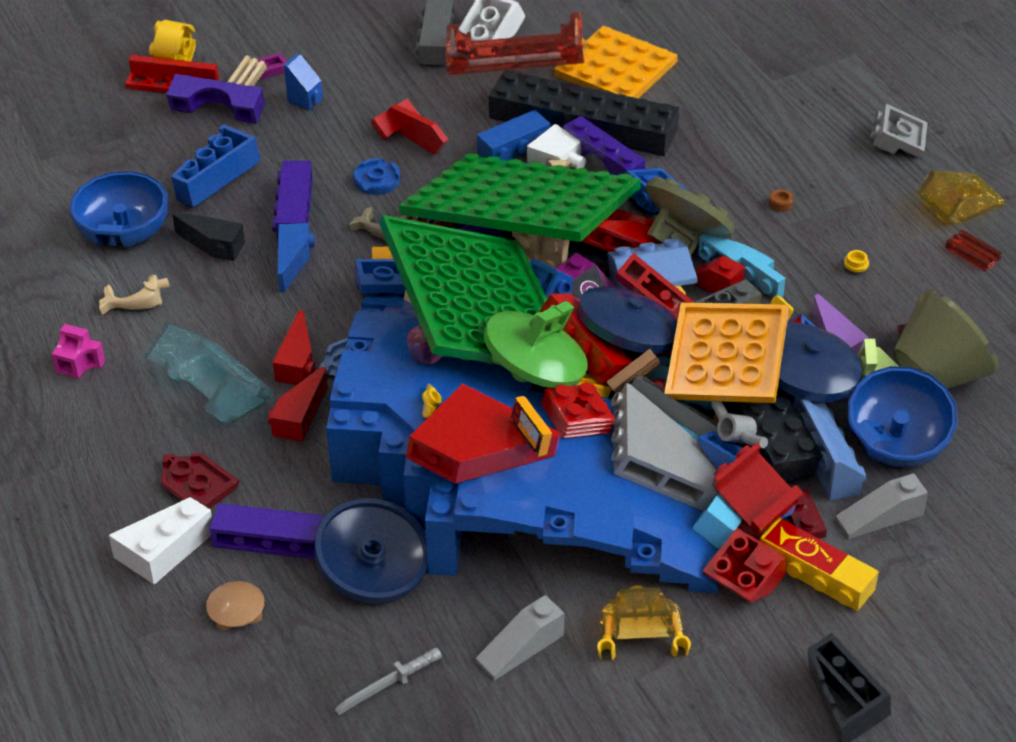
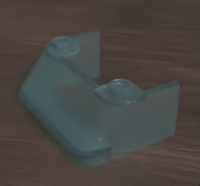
(211, 369)

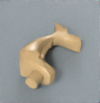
(144, 299)

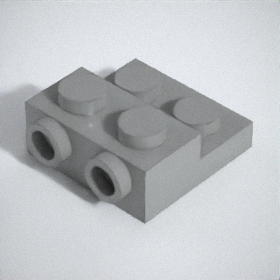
(898, 130)

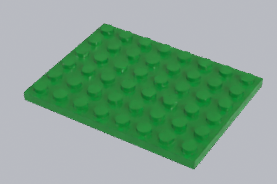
(522, 197)
(460, 282)

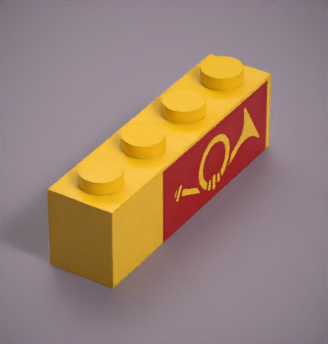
(822, 565)

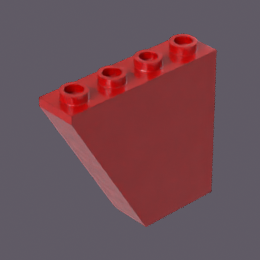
(472, 438)

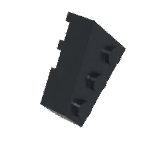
(847, 689)

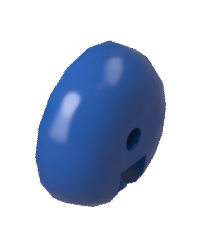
(120, 207)
(902, 416)

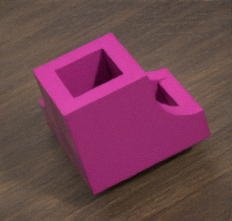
(76, 352)

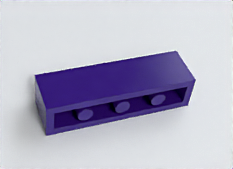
(293, 194)
(265, 530)

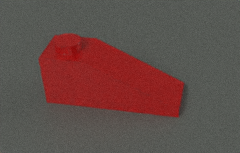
(618, 234)
(643, 279)
(294, 357)
(298, 407)

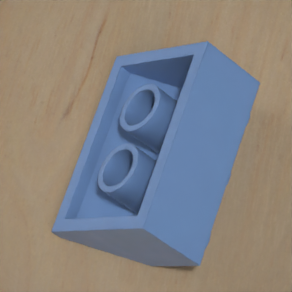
(667, 258)

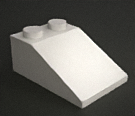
(493, 19)

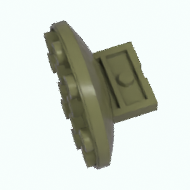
(685, 214)

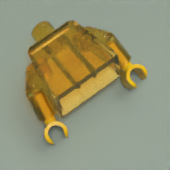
(641, 614)

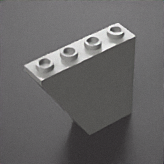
(658, 451)

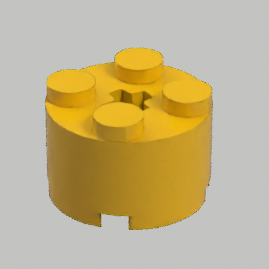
(173, 41)

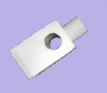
(556, 145)

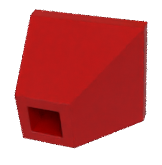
(747, 567)

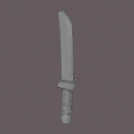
(400, 674)

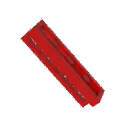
(163, 70)

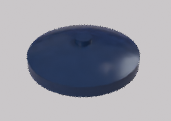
(628, 319)
(817, 364)
(371, 550)

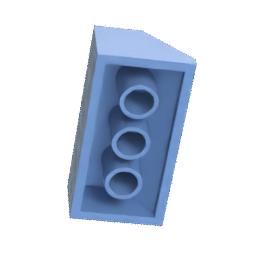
(838, 469)

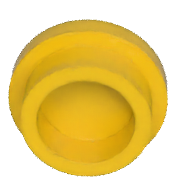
(856, 261)

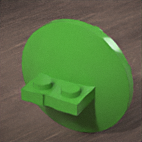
(536, 346)

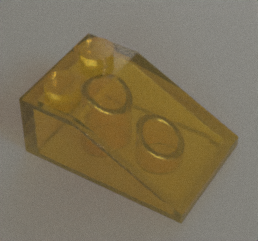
(958, 196)

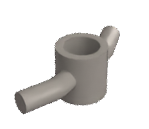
(737, 427)

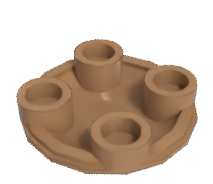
(235, 605)

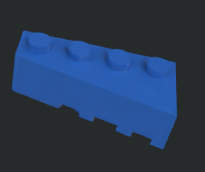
(215, 165)

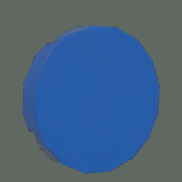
(376, 176)

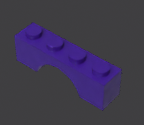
(190, 92)
(612, 153)

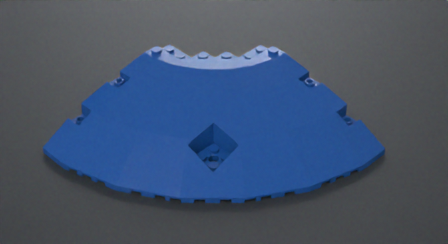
(381, 403)

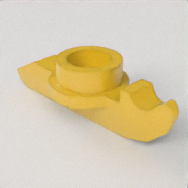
(431, 400)

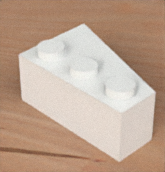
(163, 539)

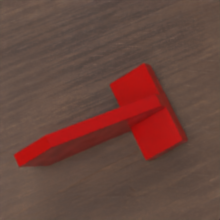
(408, 122)

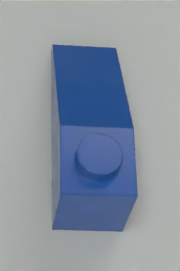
(293, 251)

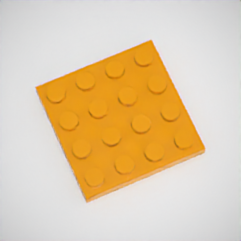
(618, 64)
(727, 352)

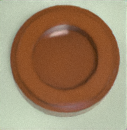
(781, 200)

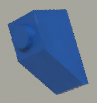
(302, 83)

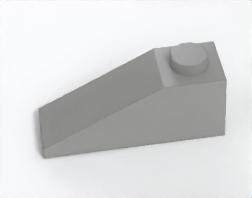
(886, 506)
(523, 637)

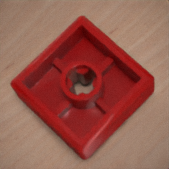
(577, 410)

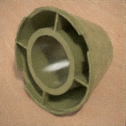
(944, 343)

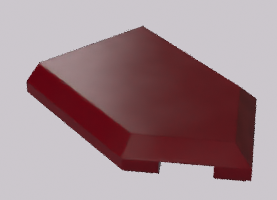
(196, 478)

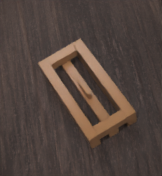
(641, 366)

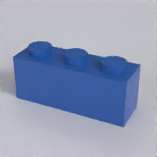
(511, 137)

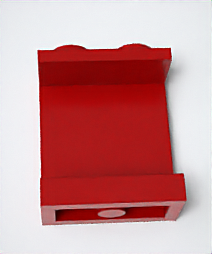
(755, 489)

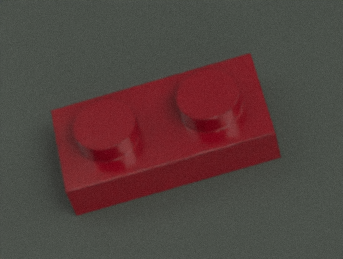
(807, 517)

